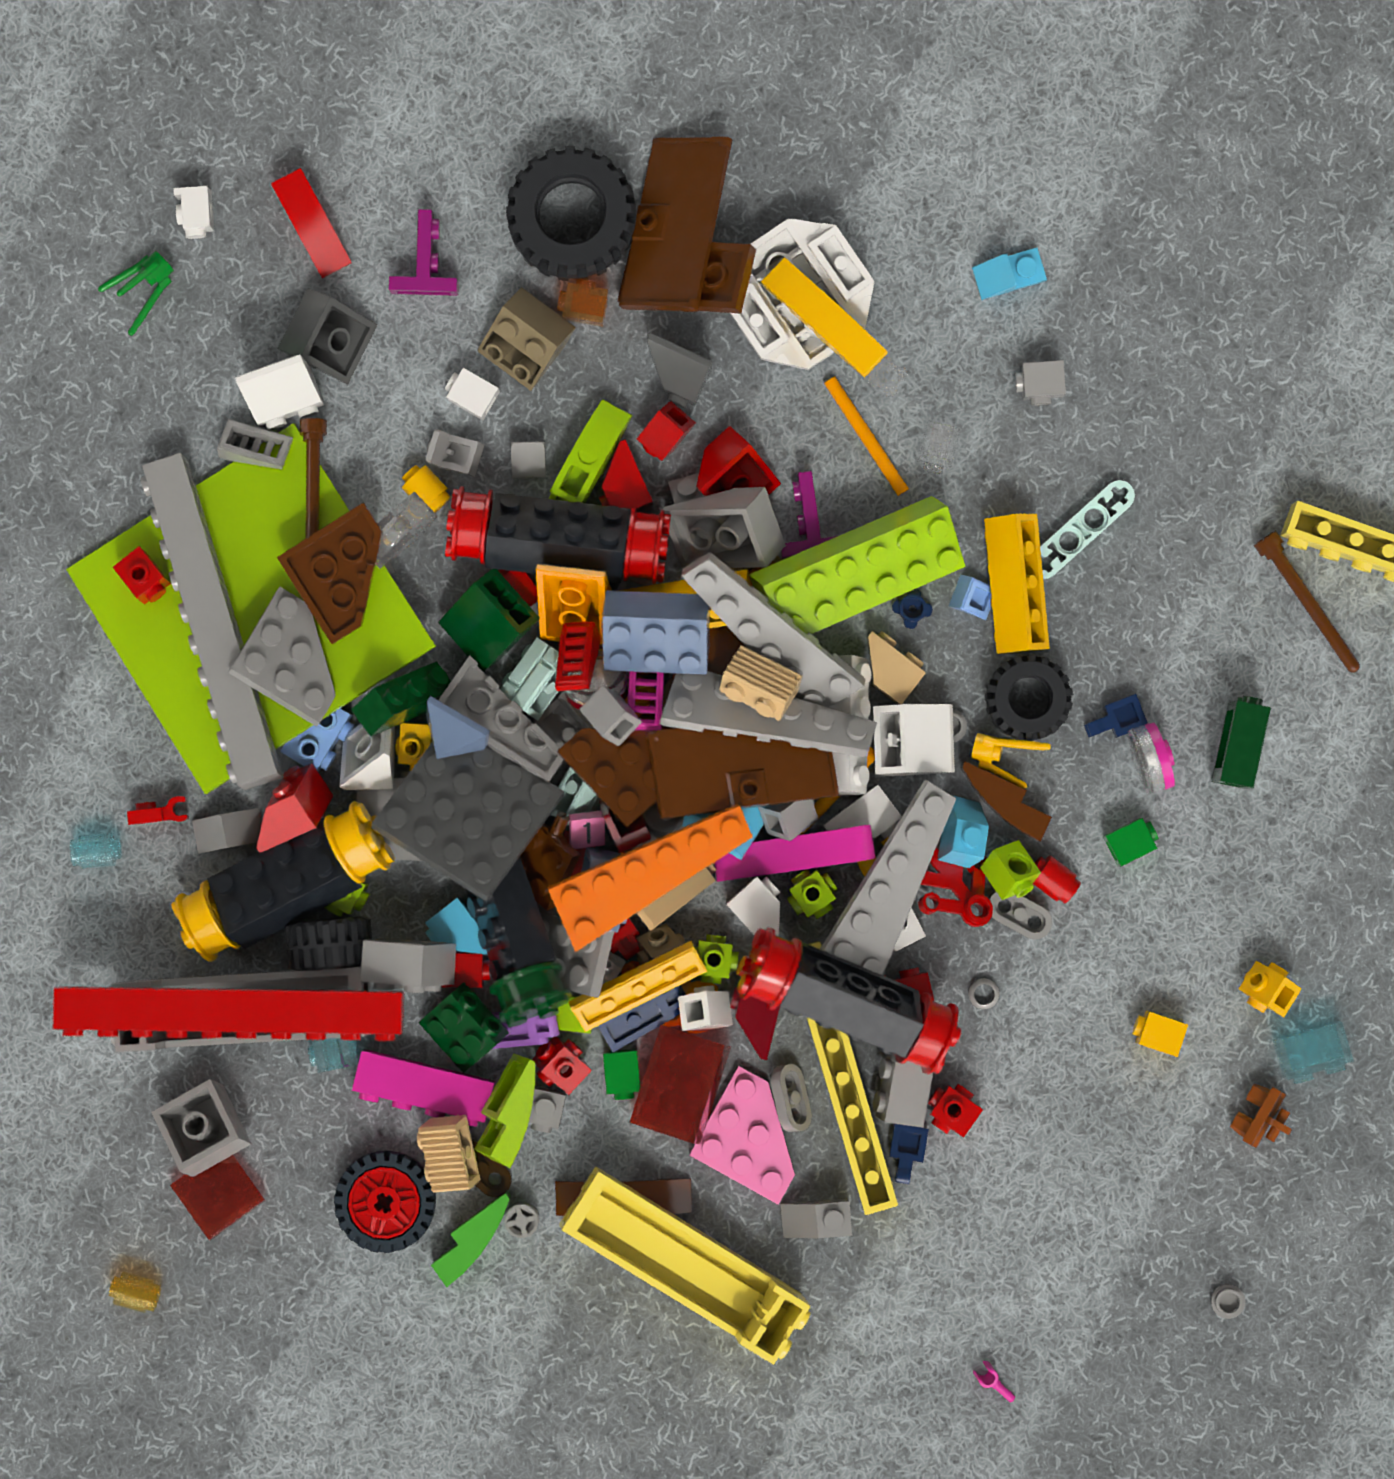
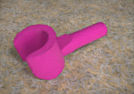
(991, 1380)

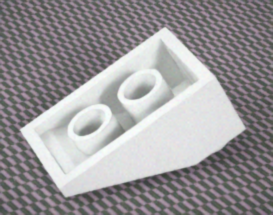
(281, 392)

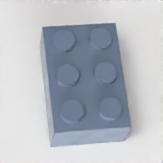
(656, 632)

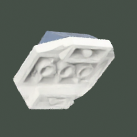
(828, 262)

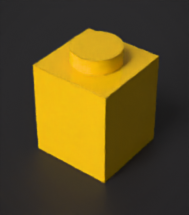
(1159, 1033)

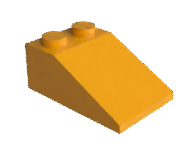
(569, 597)

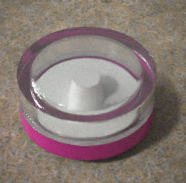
(1151, 758)

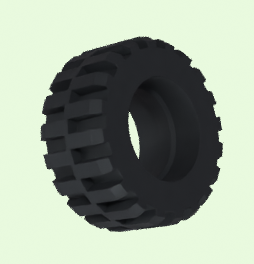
(564, 168)

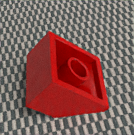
(294, 806)

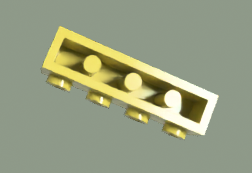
(1340, 537)

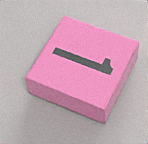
(586, 829)

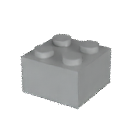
(408, 964)
(201, 1128)

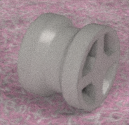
(522, 1225)

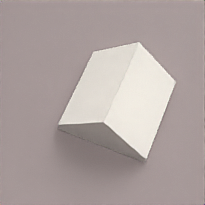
(368, 760)

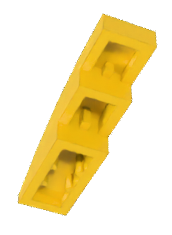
(824, 317)

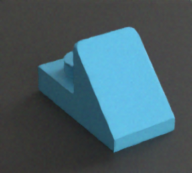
(1009, 273)

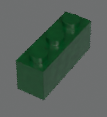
(400, 698)

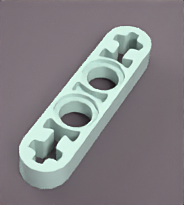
(1081, 530)

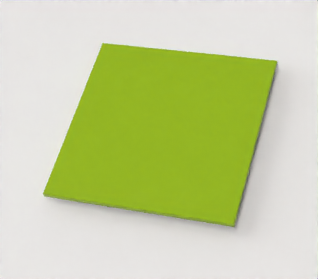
(252, 521)

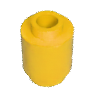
(426, 486)

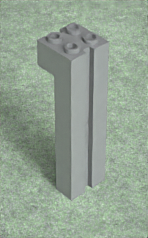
(328, 979)

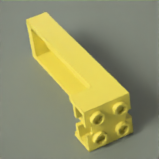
(686, 1265)

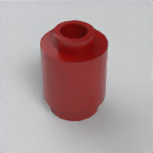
(1056, 879)

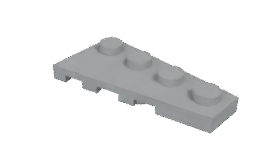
(510, 730)

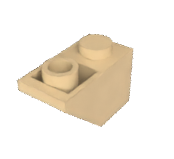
(892, 671)

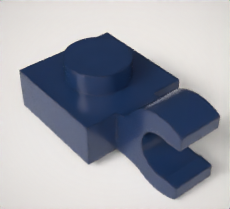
(1119, 717)
(908, 1145)

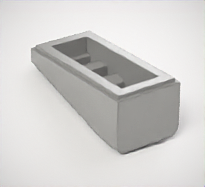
(236, 429)

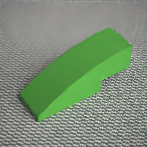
(471, 1240)

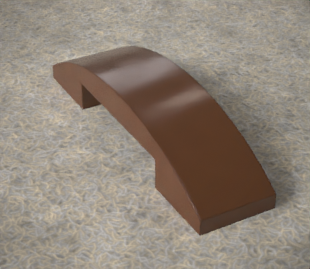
(668, 1193)

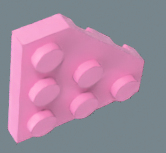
(747, 1138)

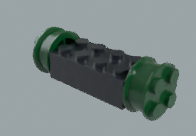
(518, 950)

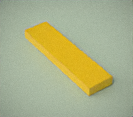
(638, 986)

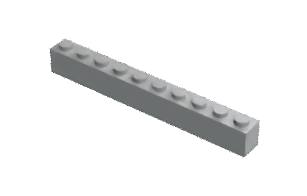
(211, 620)

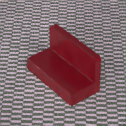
(626, 837)

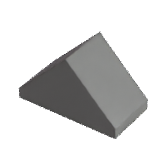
(227, 830)

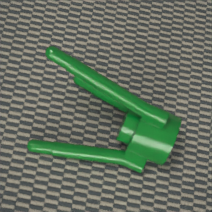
(151, 269)

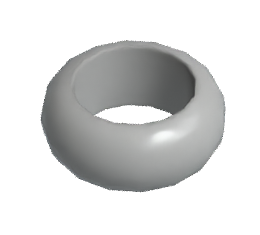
(974, 985)

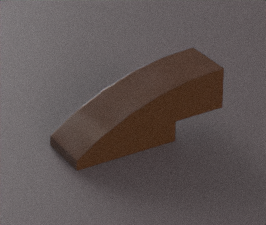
(1006, 801)

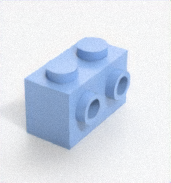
(317, 742)

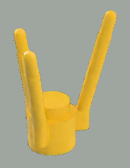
(990, 749)

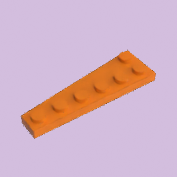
(626, 884)

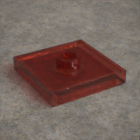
(218, 1196)

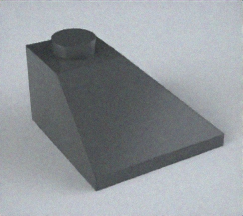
(679, 370)

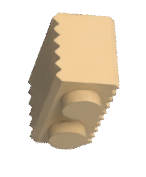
(760, 683)
(448, 1153)

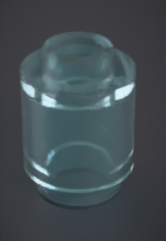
(95, 850)

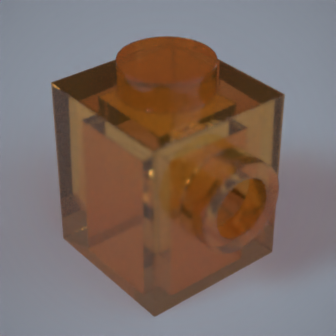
(584, 303)

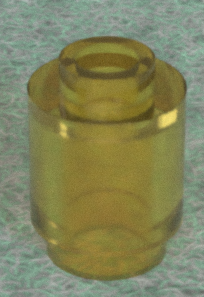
(135, 1292)

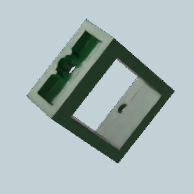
(1241, 743)

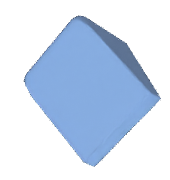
(972, 597)

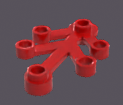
(951, 877)

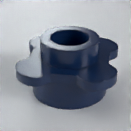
(911, 618)

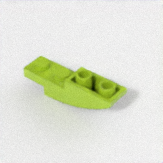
(590, 453)

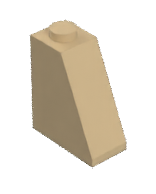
(676, 898)

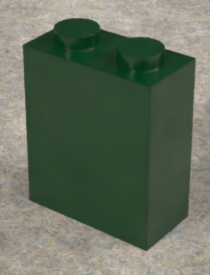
(488, 619)

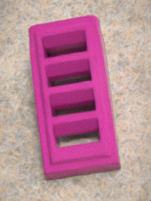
(647, 725)

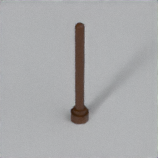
(313, 432)
(1272, 549)

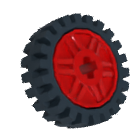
(358, 1197)

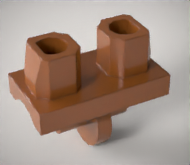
(1269, 1103)

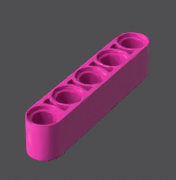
(801, 853)

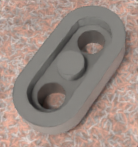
(1018, 916)
(791, 1098)

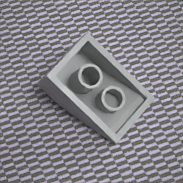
(730, 524)

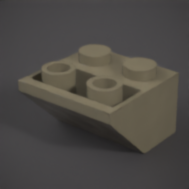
(525, 338)

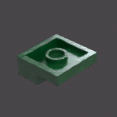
(463, 1027)

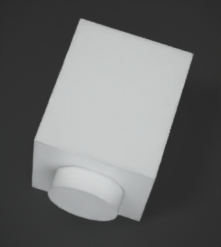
(471, 393)

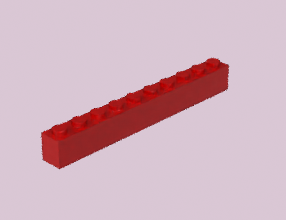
(228, 1010)

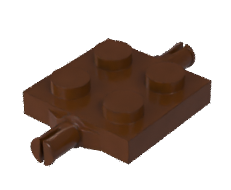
(549, 859)

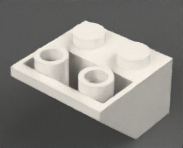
(913, 739)

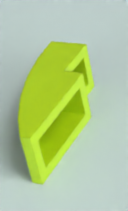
(508, 1111)

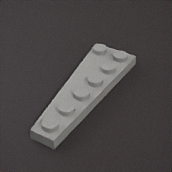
(772, 634)
(699, 704)
(885, 896)

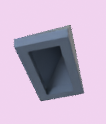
(452, 731)

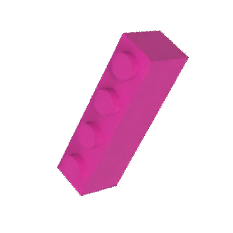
(421, 1086)

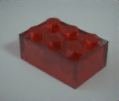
(680, 1084)

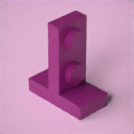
(426, 264)
(808, 522)

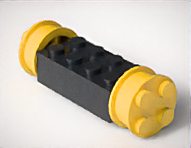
(282, 884)

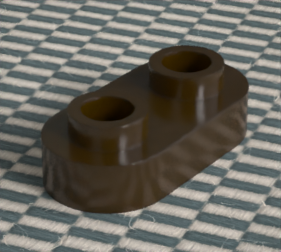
(486, 1167)

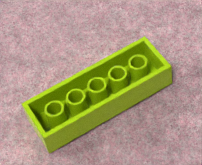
(863, 566)

